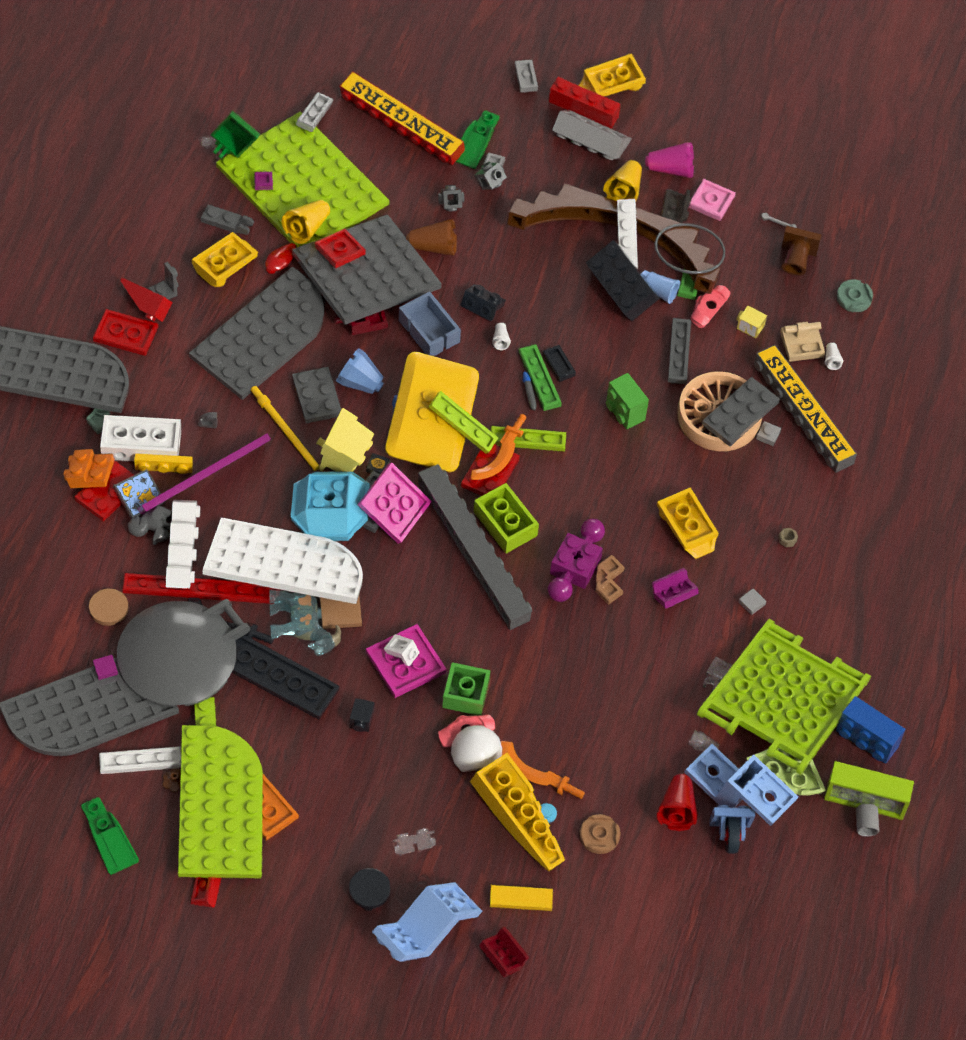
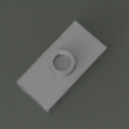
(526, 76)

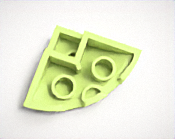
(805, 784)

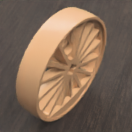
(696, 435)

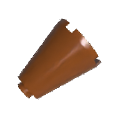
(435, 238)

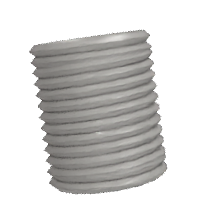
(867, 820)

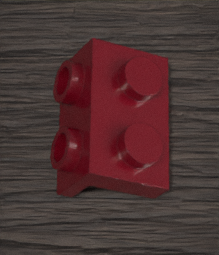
(504, 952)

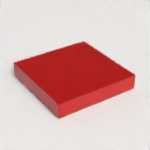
(340, 248)

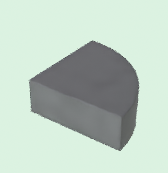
(208, 420)

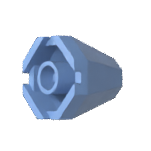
(361, 374)

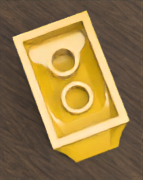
(614, 76)
(223, 259)
(689, 522)

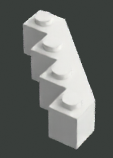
(181, 546)

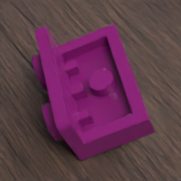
(674, 588)

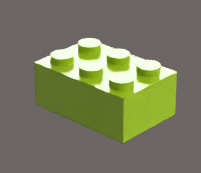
(506, 518)

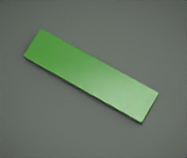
(540, 377)

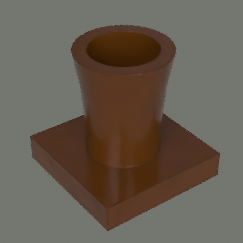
(799, 245)

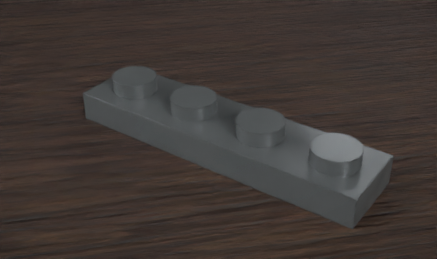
(679, 351)

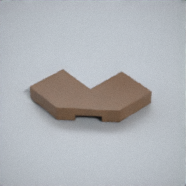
(605, 586)

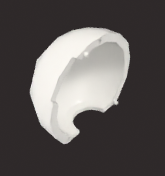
(475, 748)

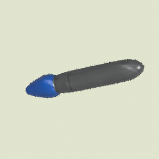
(529, 390)

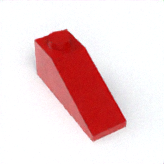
(149, 302)

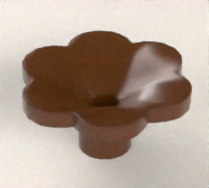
(172, 780)

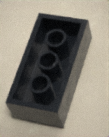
(622, 280)

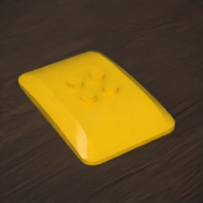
(415, 429)

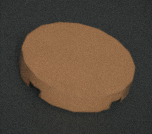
(108, 607)
(599, 834)

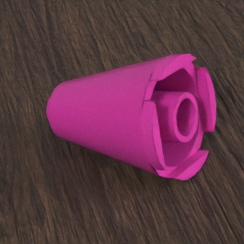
(673, 160)

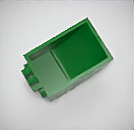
(234, 135)

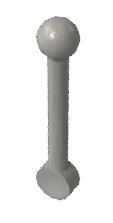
(765, 216)

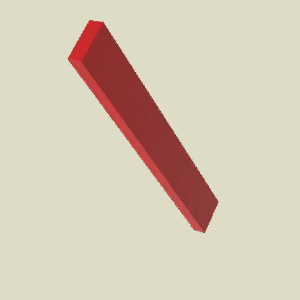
(201, 588)

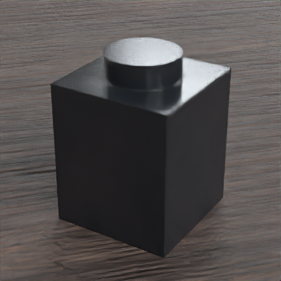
(362, 715)

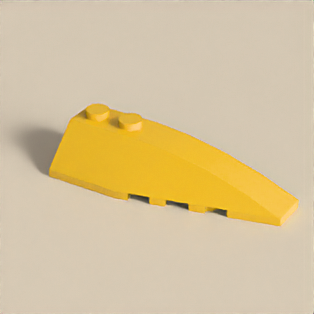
(514, 804)

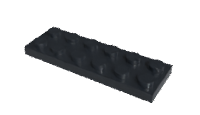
(283, 677)

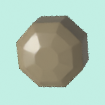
(788, 537)

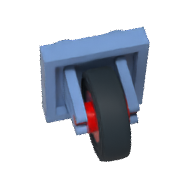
(732, 824)

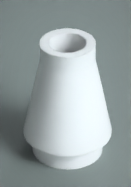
(501, 338)
(833, 357)

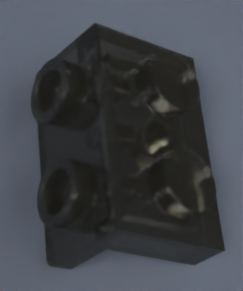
(676, 205)

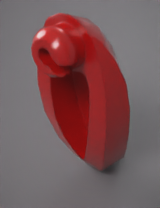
(279, 258)

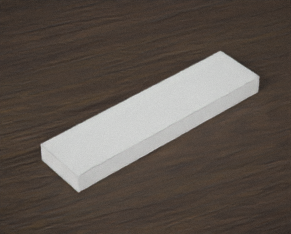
(140, 760)

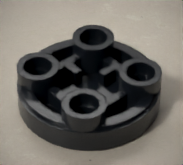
(369, 888)

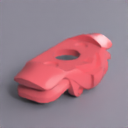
(701, 313)
(448, 734)

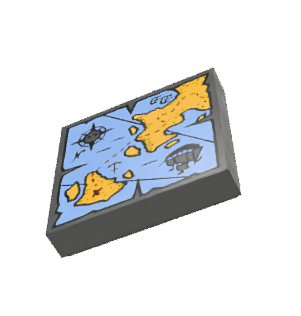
(136, 492)

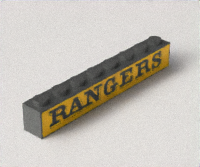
(805, 409)

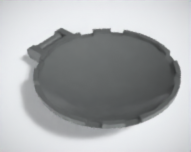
(179, 651)

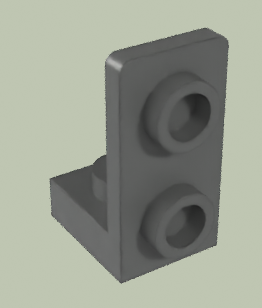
(169, 286)

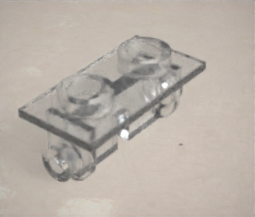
(406, 842)

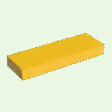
(521, 897)

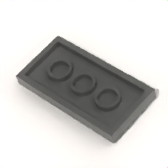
(740, 411)

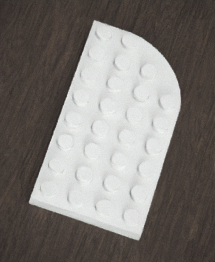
(284, 561)

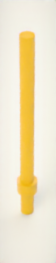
(265, 402)

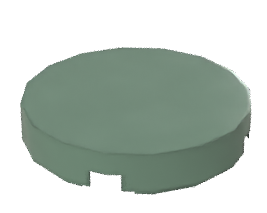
(854, 295)

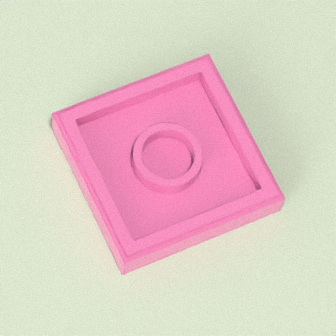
(711, 200)

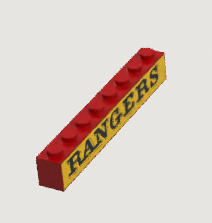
(402, 118)

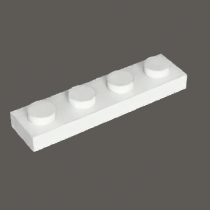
(627, 228)

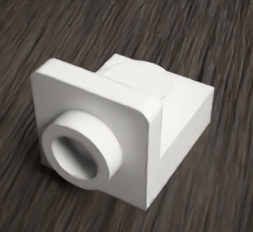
(402, 648)

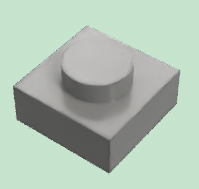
(768, 433)

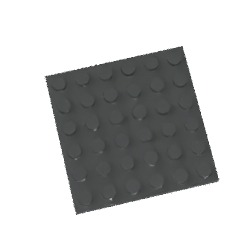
(374, 282)

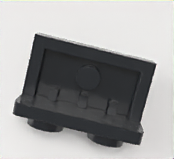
(482, 301)

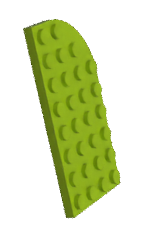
(219, 805)

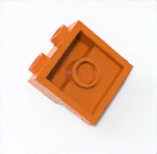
(88, 469)

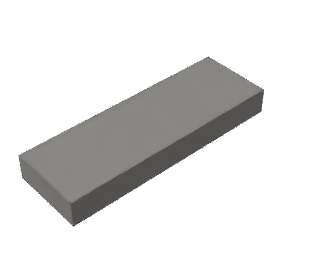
(314, 112)

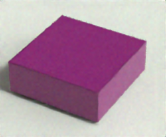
(263, 180)
(105, 667)

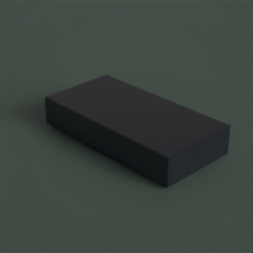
(559, 363)

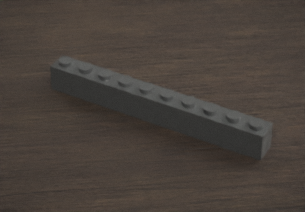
(474, 547)

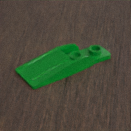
(477, 139)
(109, 837)

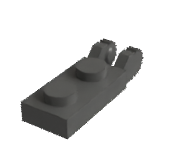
(226, 220)

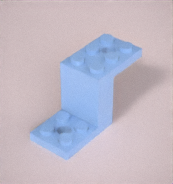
(745, 783)
(426, 922)

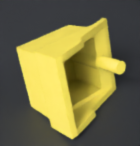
(345, 444)

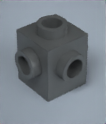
(490, 175)
(455, 202)

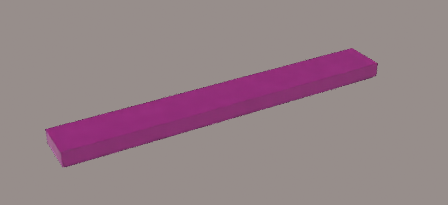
(203, 474)

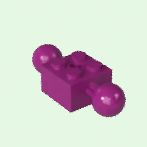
(576, 560)

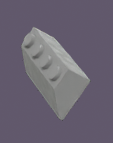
(590, 134)

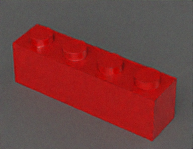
(584, 102)

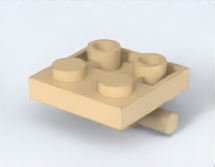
(802, 341)

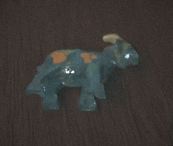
(303, 620)

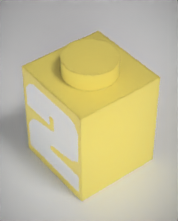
(751, 321)

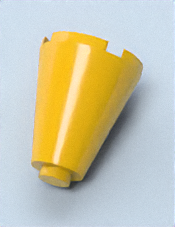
(624, 182)
(305, 220)

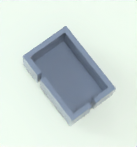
(429, 324)

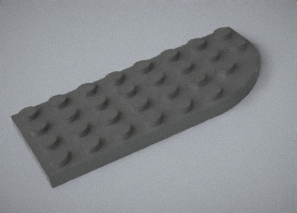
(263, 334)
(61, 370)
(79, 713)

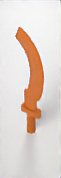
(505, 453)
(540, 777)

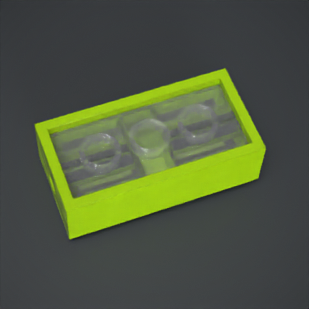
(860, 786)

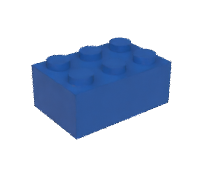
(870, 730)

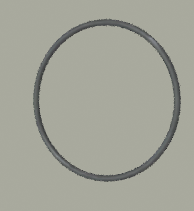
(685, 271)

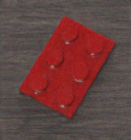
(488, 484)
(104, 500)

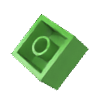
(627, 401)
(466, 689)

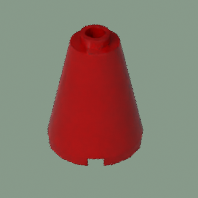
(678, 804)

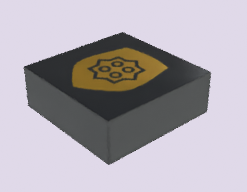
(377, 463)

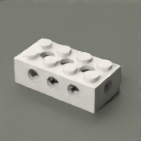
(140, 435)

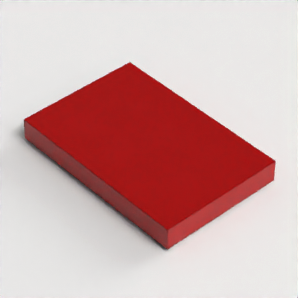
(125, 332)

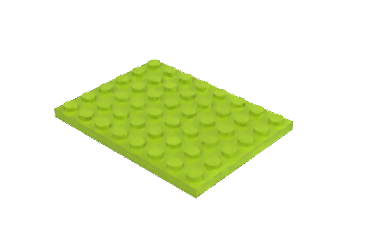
(303, 171)

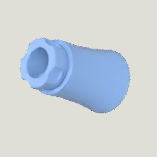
(664, 287)

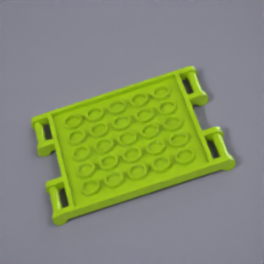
(784, 695)

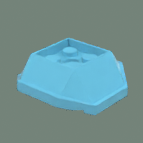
(333, 518)

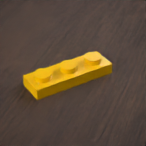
(164, 463)

